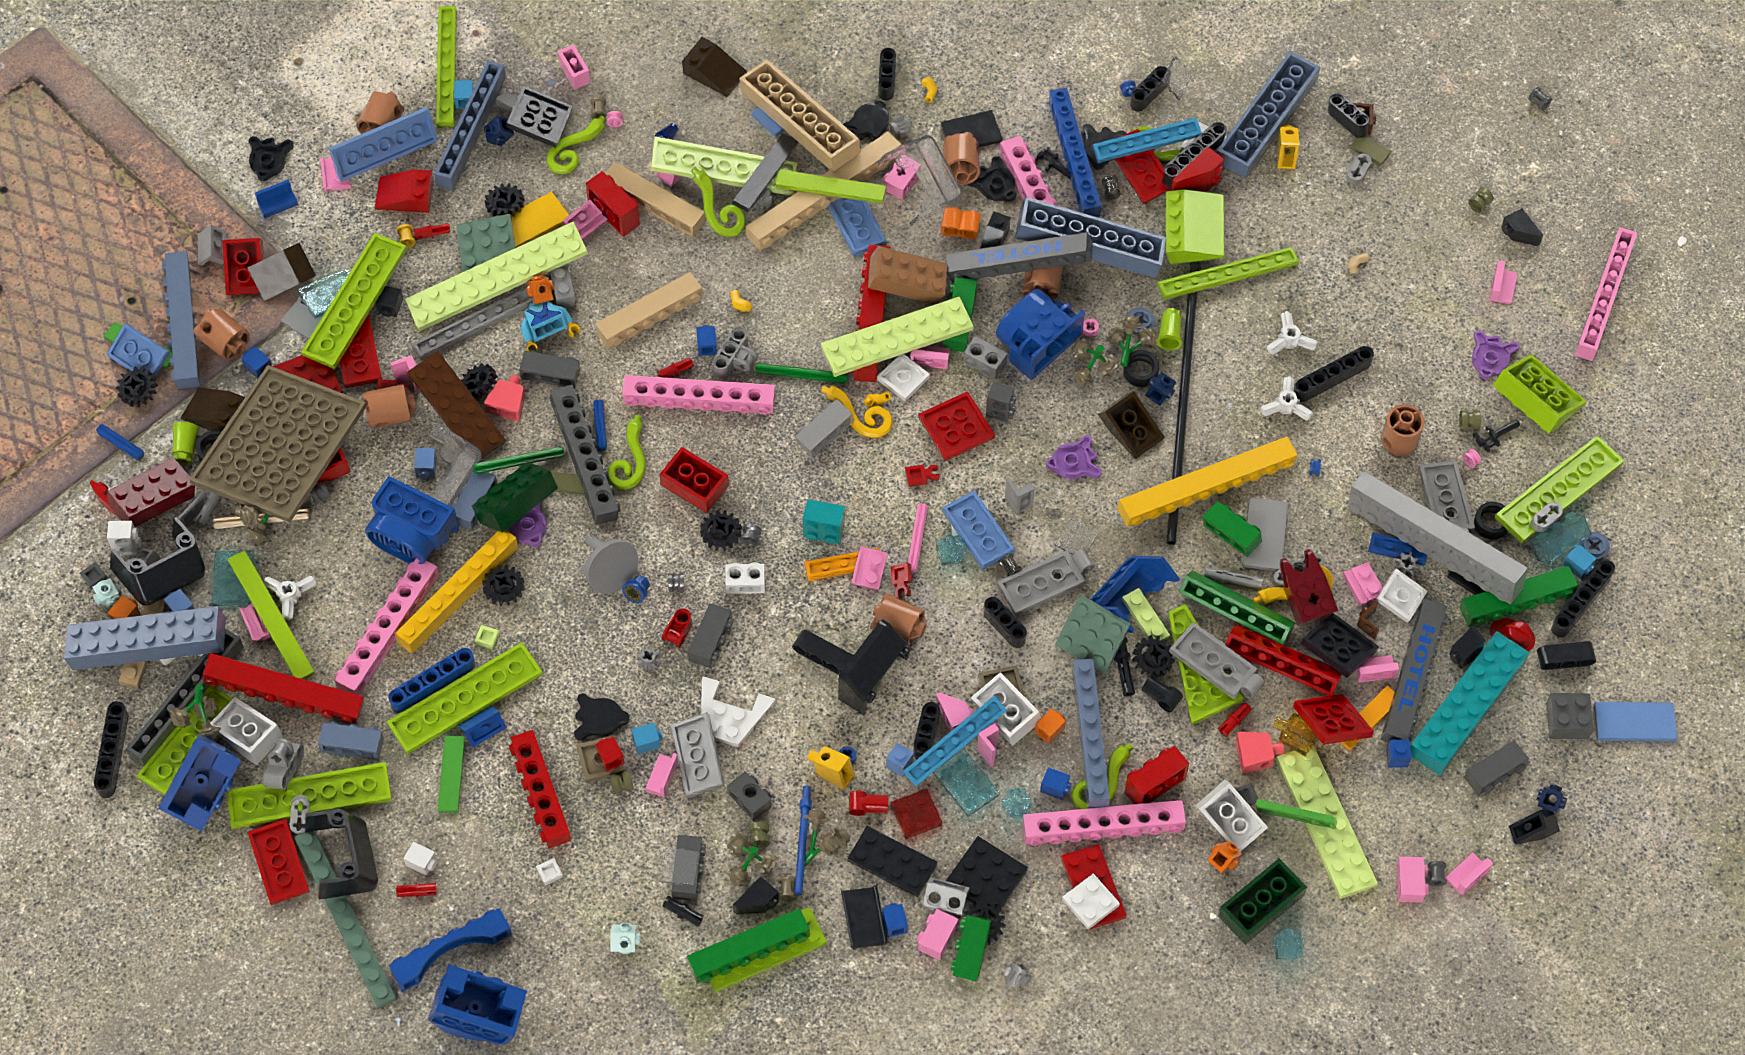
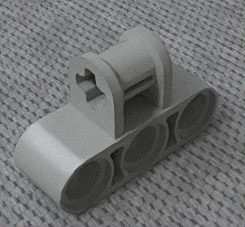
(740, 359)
(283, 764)

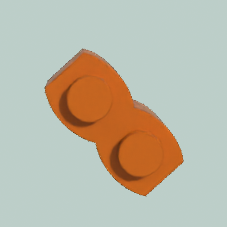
(960, 223)

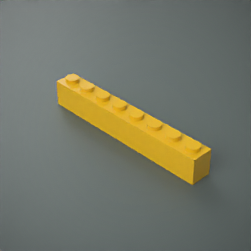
(456, 591)

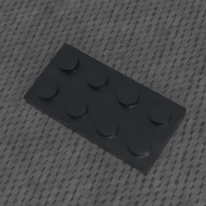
(892, 861)

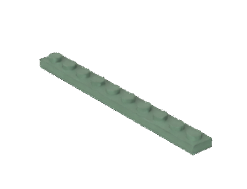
(347, 922)

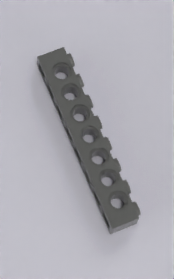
(601, 511)

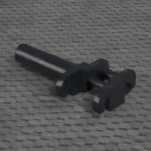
(1052, 163)
(1494, 435)

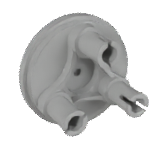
(609, 564)

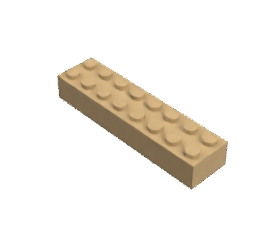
(800, 115)

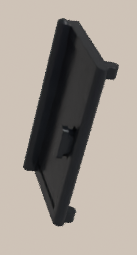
(864, 910)

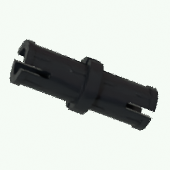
(683, 911)

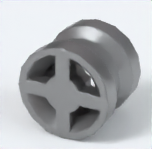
(319, 493)
(750, 535)
(676, 582)

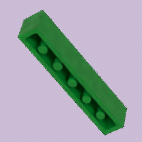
(1536, 591)
(1237, 607)
(748, 946)

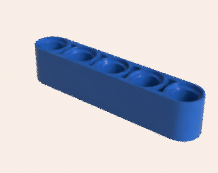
(428, 688)

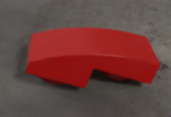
(101, 493)

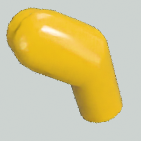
(932, 89)
(738, 303)
(877, 399)

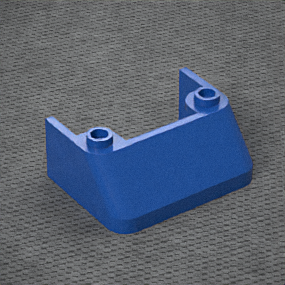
(1136, 572)

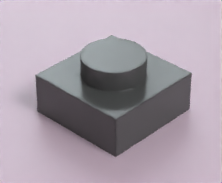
(93, 575)
(1248, 793)

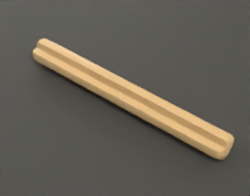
(234, 521)

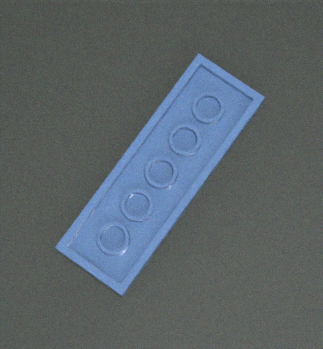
(383, 144)

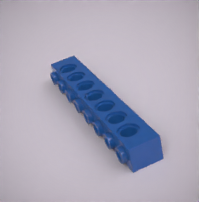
(1074, 152)

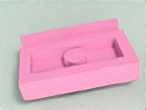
(330, 178)
(586, 219)
(869, 568)
(1363, 583)
(254, 624)

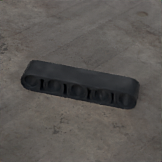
(1211, 138)
(1337, 367)
(1579, 605)
(822, 652)
(113, 757)

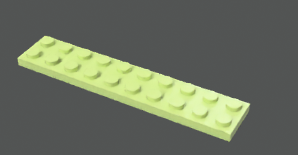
(496, 276)

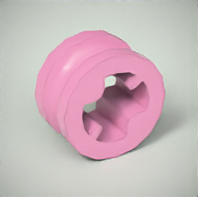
(614, 119)
(1090, 333)
(1471, 458)

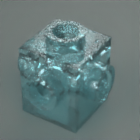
(950, 550)
(1016, 802)
(1288, 944)

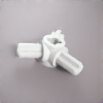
(1290, 337)
(1287, 402)
(289, 593)

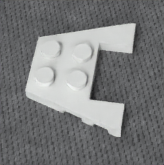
(731, 723)

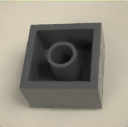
(1569, 716)

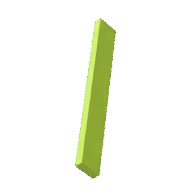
(446, 66)
(1227, 273)
(270, 616)

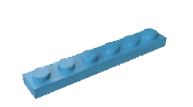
(1147, 140)
(954, 741)

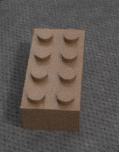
(907, 275)

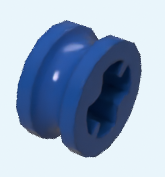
(1127, 88)
(1315, 467)
(847, 749)

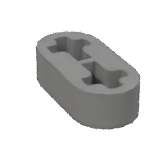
(1355, 167)
(1544, 514)
(295, 813)

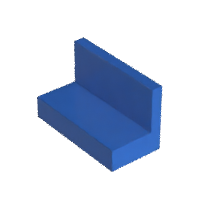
(276, 198)
(482, 726)

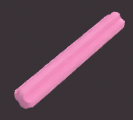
(917, 536)

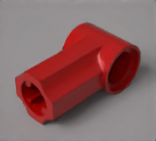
(863, 803)

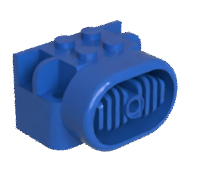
(1038, 331)
(409, 522)
(193, 798)
(477, 1006)

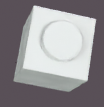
(420, 859)

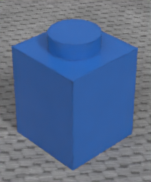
(706, 340)
(255, 361)
(1398, 753)
(1055, 783)
(895, 919)

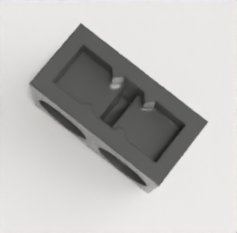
(1000, 402)

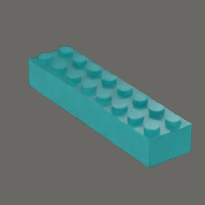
(1468, 703)

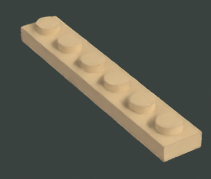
(133, 672)

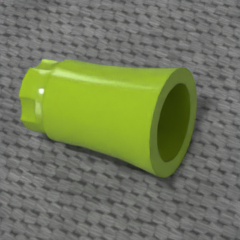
(1170, 330)
(184, 441)

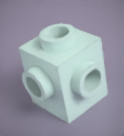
(106, 594)
(624, 938)

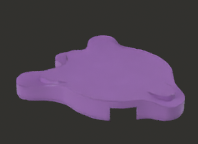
(1490, 355)
(1074, 460)
(530, 527)

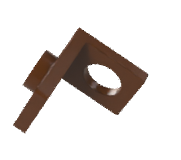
(1369, 112)
(1363, 621)

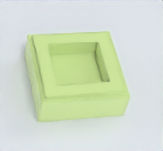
(487, 637)

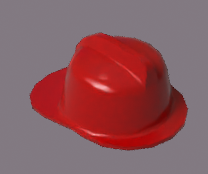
(1516, 631)

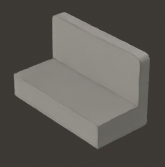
(210, 245)
(1021, 498)

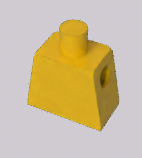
(1289, 139)
(832, 766)

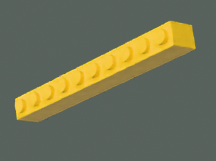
(1206, 482)

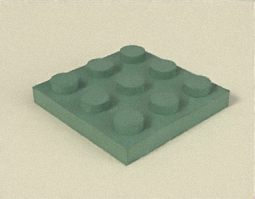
(485, 240)
(1093, 633)

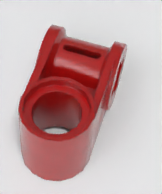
(676, 630)

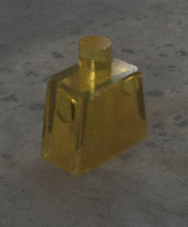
(1295, 733)

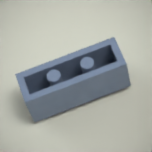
(475, 487)
(351, 740)

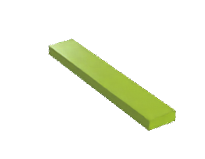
(830, 186)

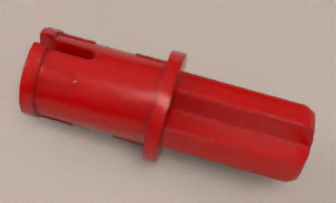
(431, 231)
(675, 369)
(1234, 719)
(416, 890)

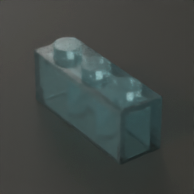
(1560, 537)

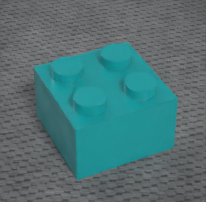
(823, 521)

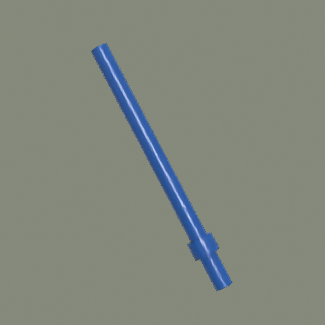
(805, 807)

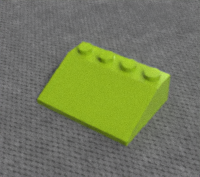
(1194, 226)
(1539, 393)

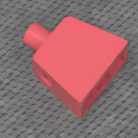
(506, 399)
(1256, 751)

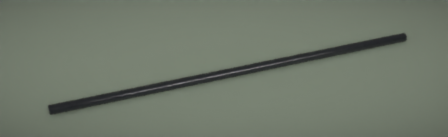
(1183, 401)

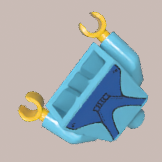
(544, 321)

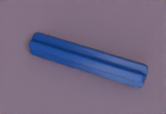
(600, 425)
(120, 442)

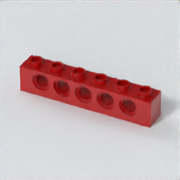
(1283, 660)
(527, 743)

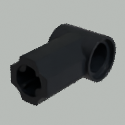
(1166, 696)

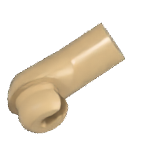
(1355, 261)

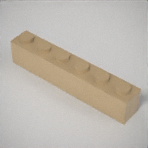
(658, 201)
(649, 310)

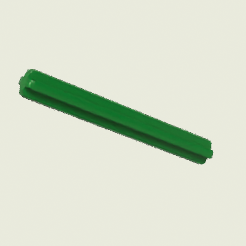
(801, 373)
(517, 460)

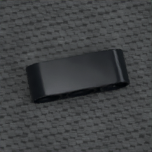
(887, 74)
(1148, 89)
(1348, 115)
(1004, 614)
(1566, 655)
(926, 722)

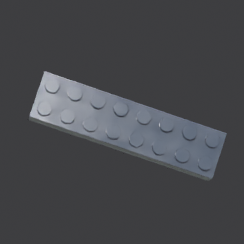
(1268, 114)
(1112, 242)
(145, 638)

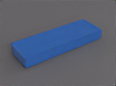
(1393, 548)

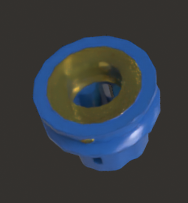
(636, 589)

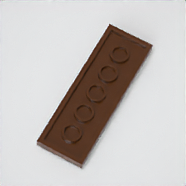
(455, 404)

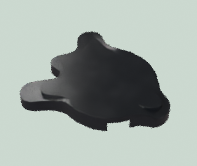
(869, 121)
(1094, 137)
(267, 157)
(995, 182)
(598, 716)

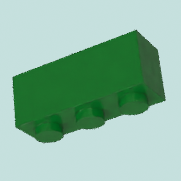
(1232, 528)
(971, 947)

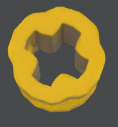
(405, 234)

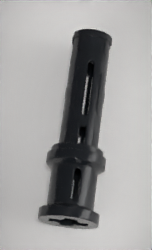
(1122, 659)

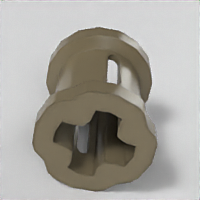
(598, 106)
(787, 888)

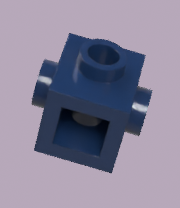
(496, 132)
(1160, 388)
(1544, 798)

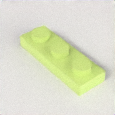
(1145, 615)

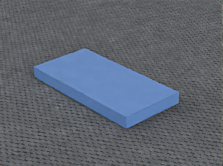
(856, 225)
(978, 529)
(1635, 721)

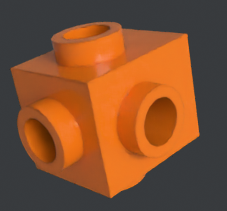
(542, 295)
(1225, 856)

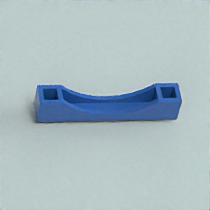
(488, 929)

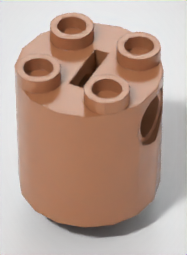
(379, 111)
(962, 157)
(1044, 279)
(222, 334)
(389, 406)
(1402, 430)
(903, 616)

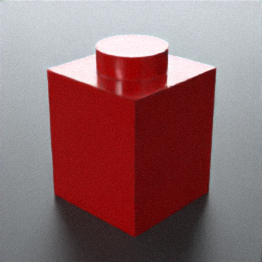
(609, 753)

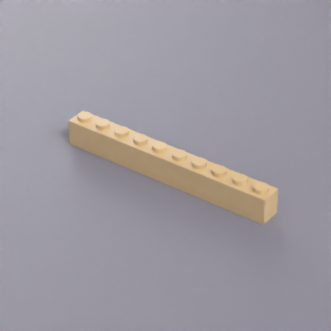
(805, 205)

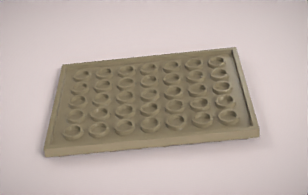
(278, 443)

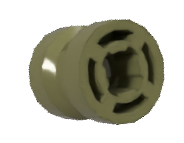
(1480, 200)
(1470, 419)
(616, 782)
(759, 834)

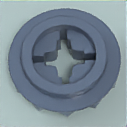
(1148, 318)
(1603, 547)

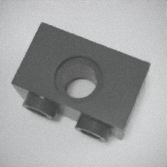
(752, 806)

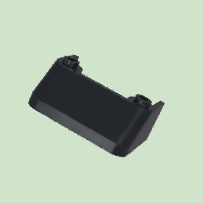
(164, 576)
(869, 665)
(354, 876)

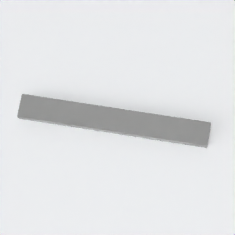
(472, 324)

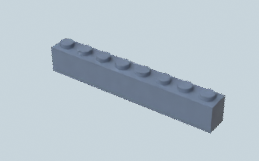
(470, 125)
(181, 320)
(1090, 733)

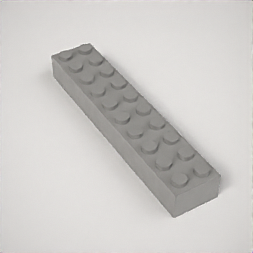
(1437, 537)

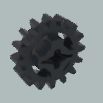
(504, 200)
(479, 380)
(136, 386)
(719, 533)
(503, 585)
(1149, 663)
(995, 925)

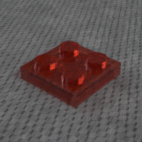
(916, 813)

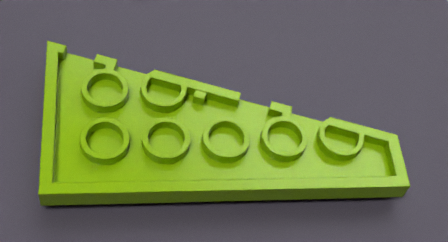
(1201, 696)

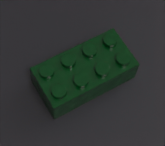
(514, 496)
(1262, 901)

